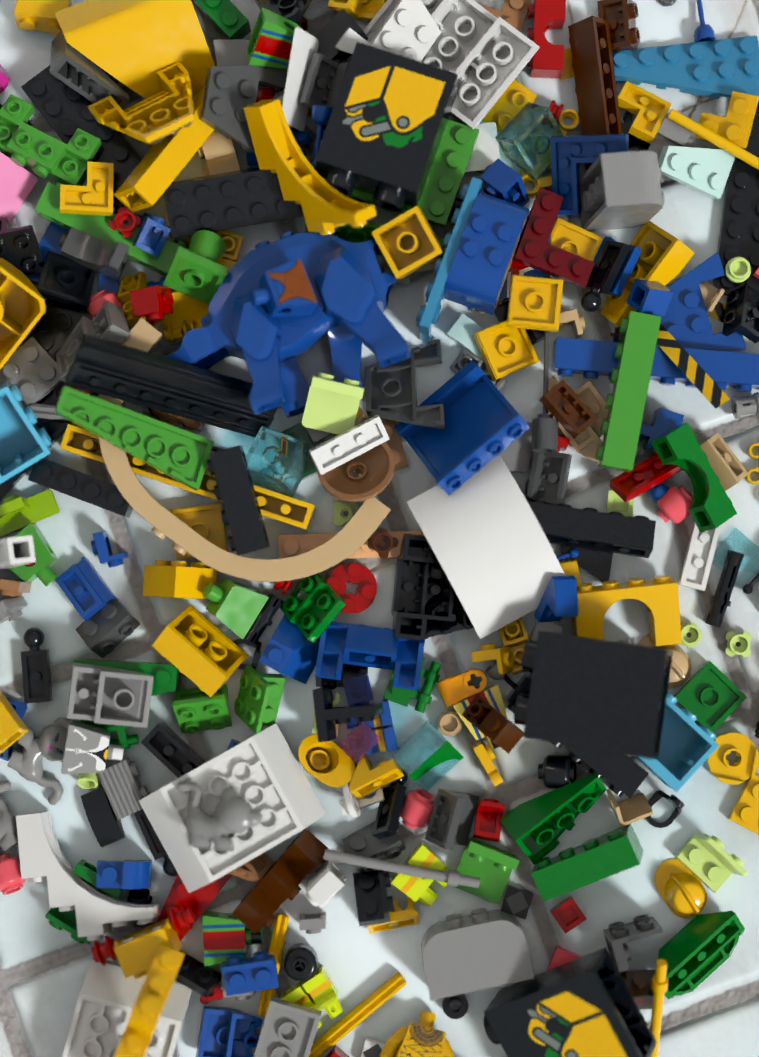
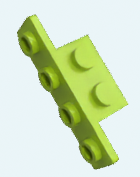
(19, 512)

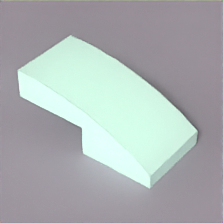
(462, 334)

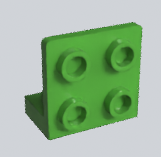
(488, 864)

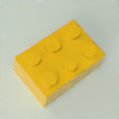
(200, 650)

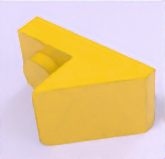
(370, 779)

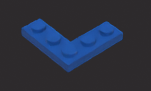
(565, 159)

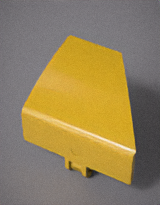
(138, 40)

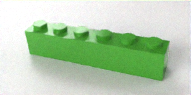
(99, 227)
(629, 391)

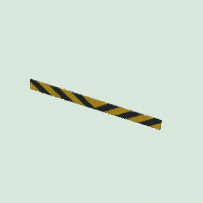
(690, 368)

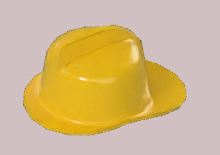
(326, 761)
(680, 889)

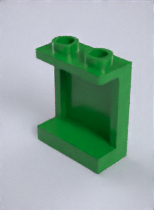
(67, 919)

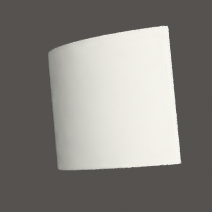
(475, 46)
(488, 546)

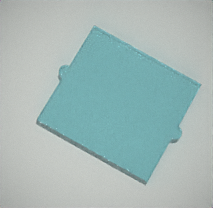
(739, 543)

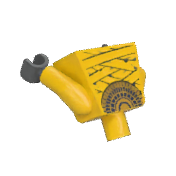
(418, 1040)

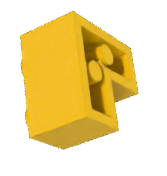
(177, 580)

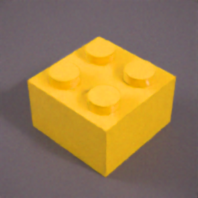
(408, 243)

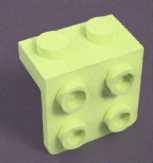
(332, 404)

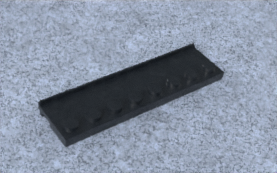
(165, 385)

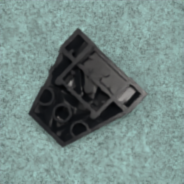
(422, 594)

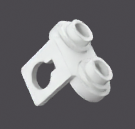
(351, 804)

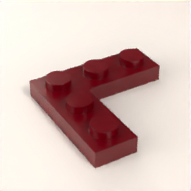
(535, 251)

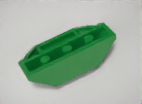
(699, 950)

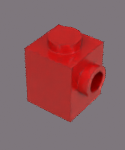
(152, 302)

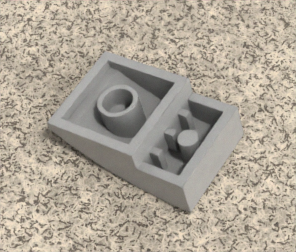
(107, 324)
(109, 695)

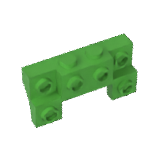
(41, 151)

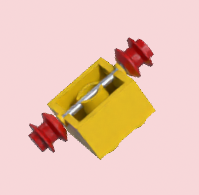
(139, 948)

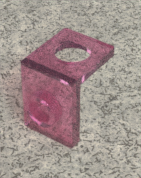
(359, 742)

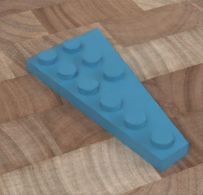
(694, 68)
(436, 290)

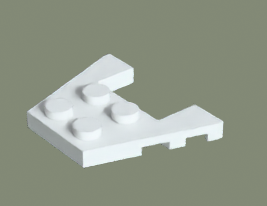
(406, 32)

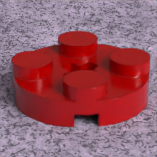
(365, 592)

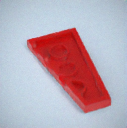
(197, 900)

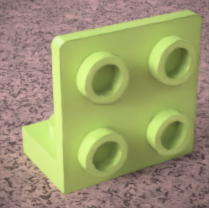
(709, 861)

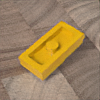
(398, 918)

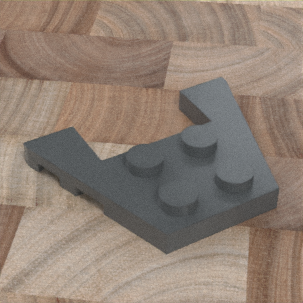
(229, 91)
(393, 389)

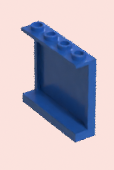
(475, 431)

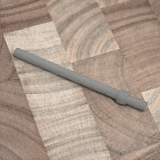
(452, 877)

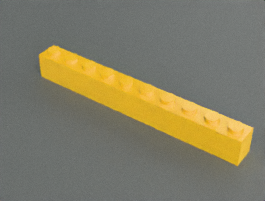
(271, 504)

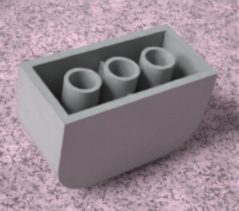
(621, 191)
(474, 953)

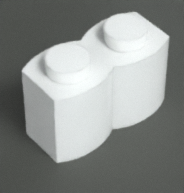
(325, 884)

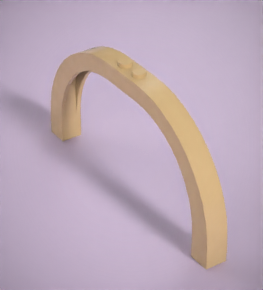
(164, 523)

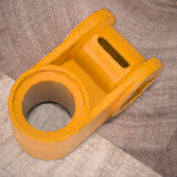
(456, 687)

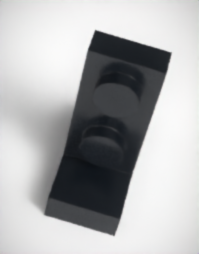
(328, 716)

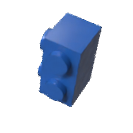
(504, 183)

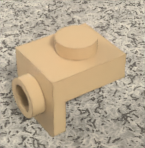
(572, 318)

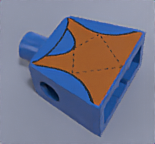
(285, 291)

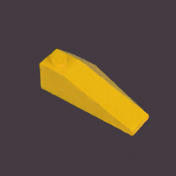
(659, 261)

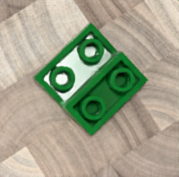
(312, 606)

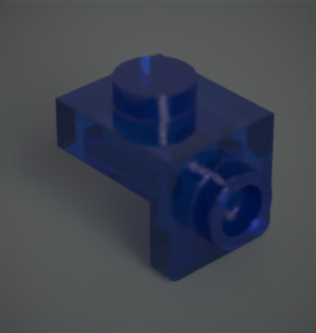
(358, 690)

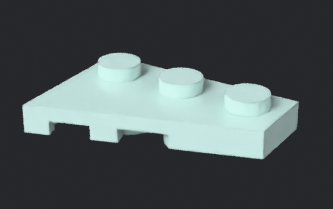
(697, 168)

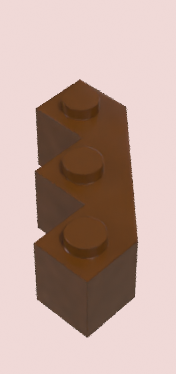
(281, 881)

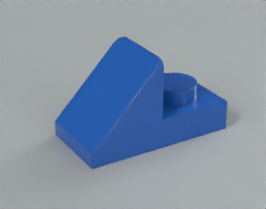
(558, 600)

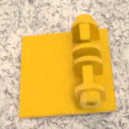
(509, 104)
(185, 317)

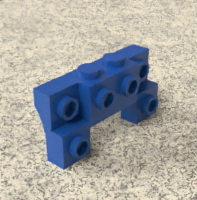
(369, 648)

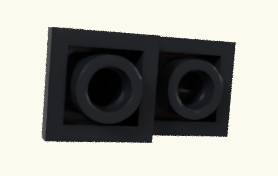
(102, 817)

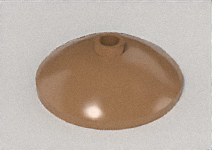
(376, 469)

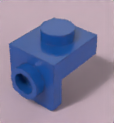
(102, 548)

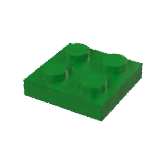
(710, 696)

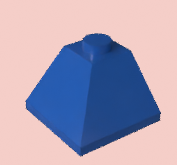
(291, 652)

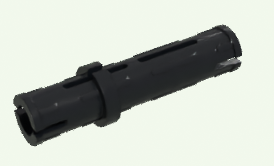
(724, 589)

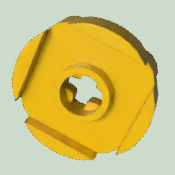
(741, 769)

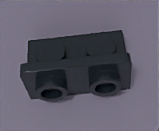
(742, 313)
(372, 897)

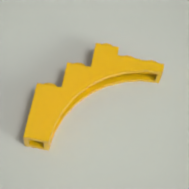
(299, 182)
(150, 1003)

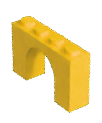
(657, 594)

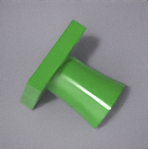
(197, 270)

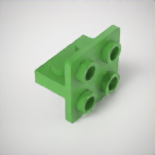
(259, 698)
(200, 712)

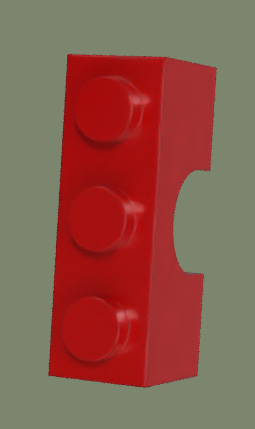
(549, 58)

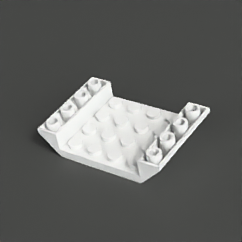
(263, 775)
(105, 1010)

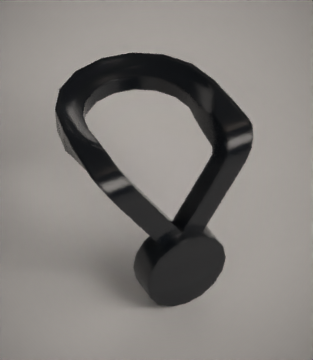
(257, 652)
(677, 803)

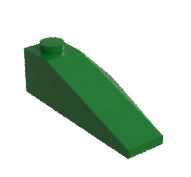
(542, 820)

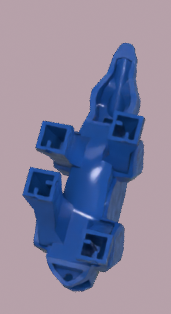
(349, 311)

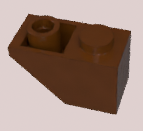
(493, 724)

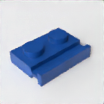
(85, 588)

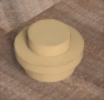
(449, 723)

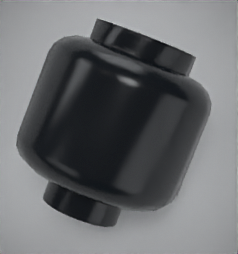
(557, 771)
(302, 953)

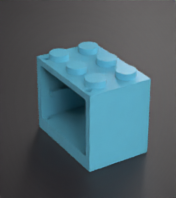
(20, 437)
(682, 746)

